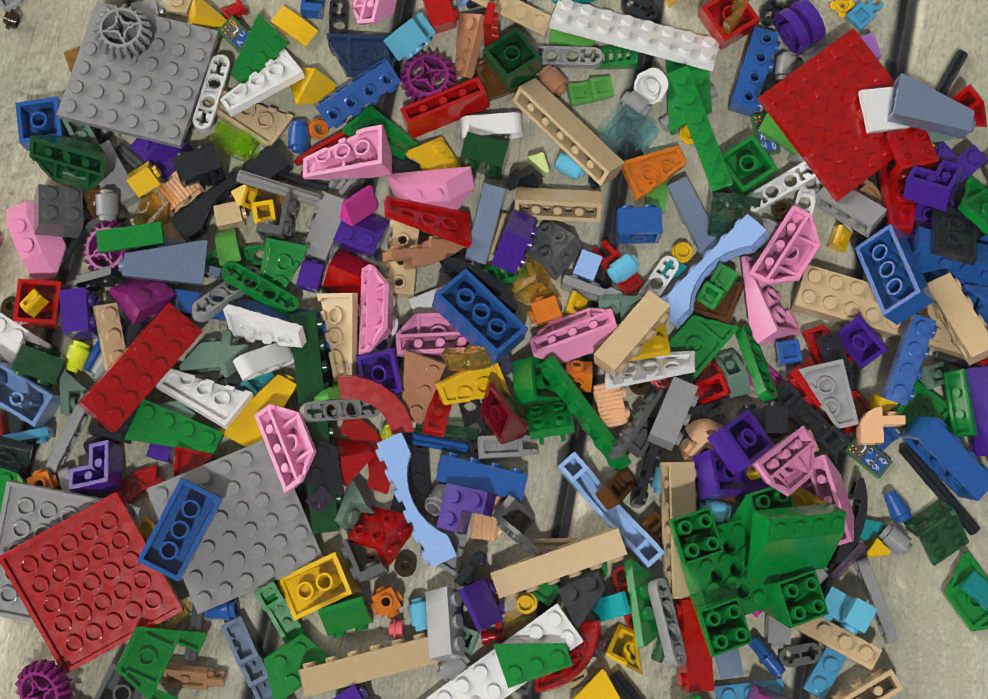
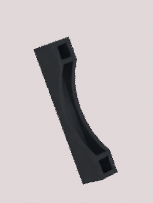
(195, 219)

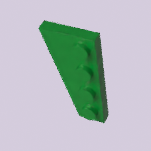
(167, 428)

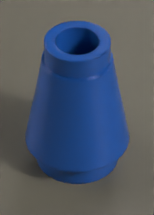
(897, 507)
(225, 611)

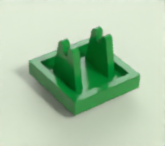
(549, 421)

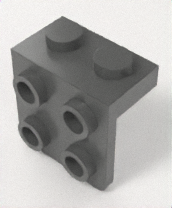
(516, 520)

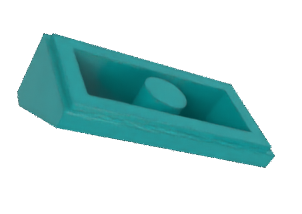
(977, 589)

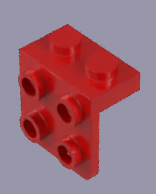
(910, 148)
(382, 531)

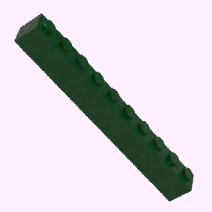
(310, 382)

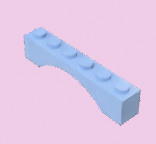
(741, 240)
(397, 457)
(633, 535)

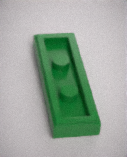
(130, 237)
(960, 403)

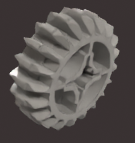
(110, 29)

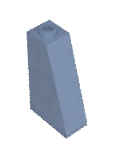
(929, 110)
(486, 224)
(171, 264)

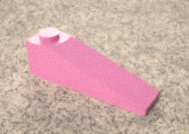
(357, 157)
(766, 314)

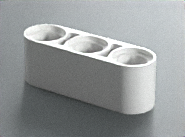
(494, 126)
(263, 361)

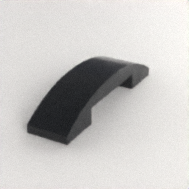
(452, 267)
(802, 414)
(858, 494)

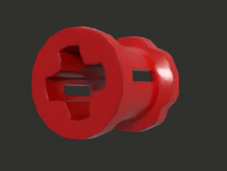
(236, 10)

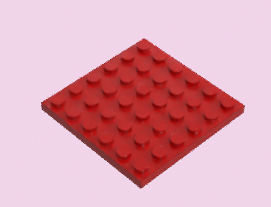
(823, 113)
(87, 583)

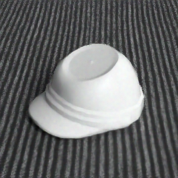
(651, 85)

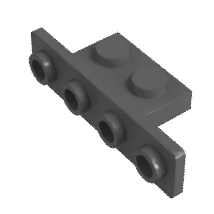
(637, 431)

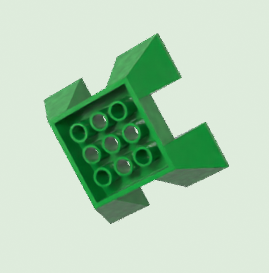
(717, 605)

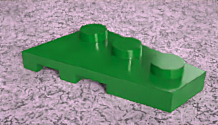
(259, 47)
(281, 262)

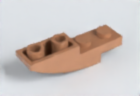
(422, 255)

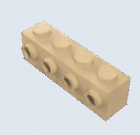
(559, 204)
(402, 280)
(960, 318)
(632, 334)
(880, 685)

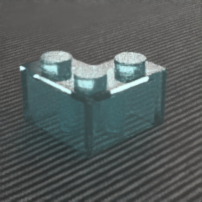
(629, 126)

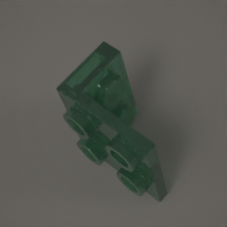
(726, 210)
(938, 531)

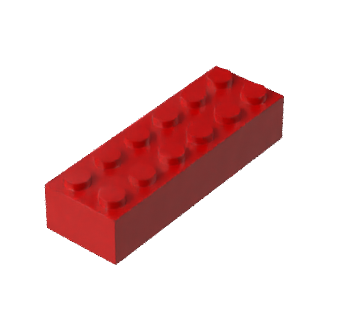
(139, 367)

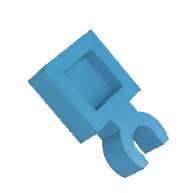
(863, 14)

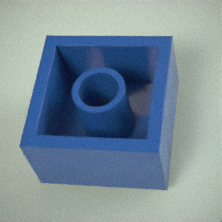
(39, 118)
(638, 224)

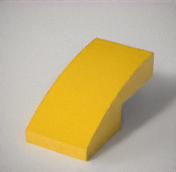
(294, 26)

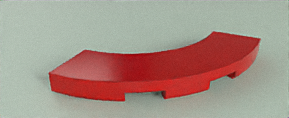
(378, 396)
(361, 431)
(137, 483)
(580, 657)

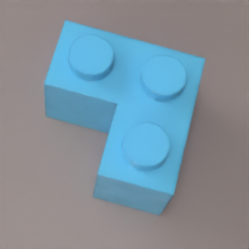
(410, 37)
(851, 613)

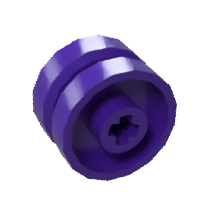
(799, 26)

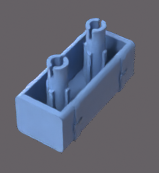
(26, 397)

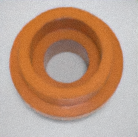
(323, 128)

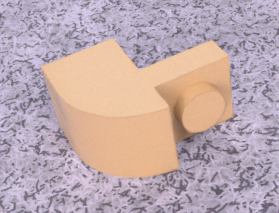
(871, 425)
(697, 438)

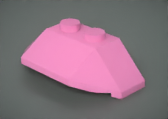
(372, 11)
(435, 187)
(788, 250)
(39, 253)
(375, 309)
(574, 335)
(429, 336)
(287, 444)
(788, 462)
(828, 485)

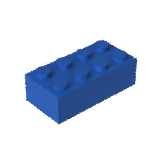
(935, 266)
(894, 274)
(479, 316)
(947, 457)
(180, 529)

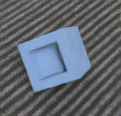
(587, 266)

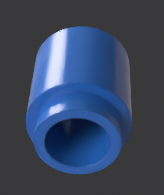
(298, 136)

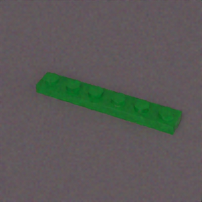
(700, 129)
(582, 411)

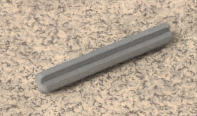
(277, 187)

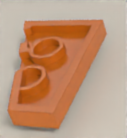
(652, 169)

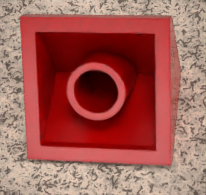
(345, 274)

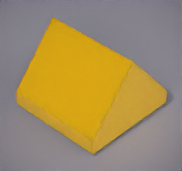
(245, 195)
(839, 239)
(33, 303)
(575, 303)
(878, 401)
(875, 549)

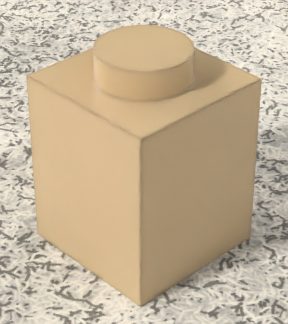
(230, 215)

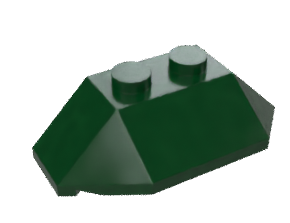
(69, 160)

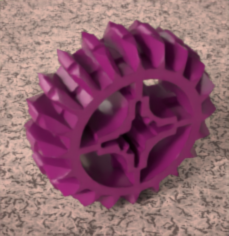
(420, 81)
(94, 258)
(44, 681)

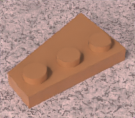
(468, 43)
(419, 382)

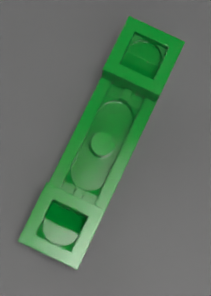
(275, 605)

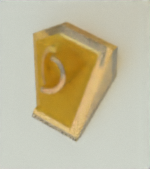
(151, 209)
(533, 283)

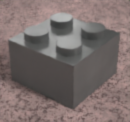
(58, 211)
(116, 687)

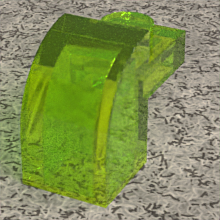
(235, 144)

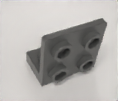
(284, 230)
(554, 248)
(371, 570)

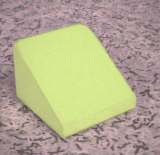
(540, 164)

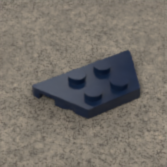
(359, 51)

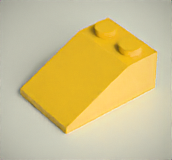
(319, 585)

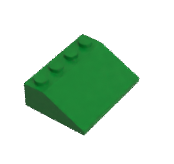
(794, 539)

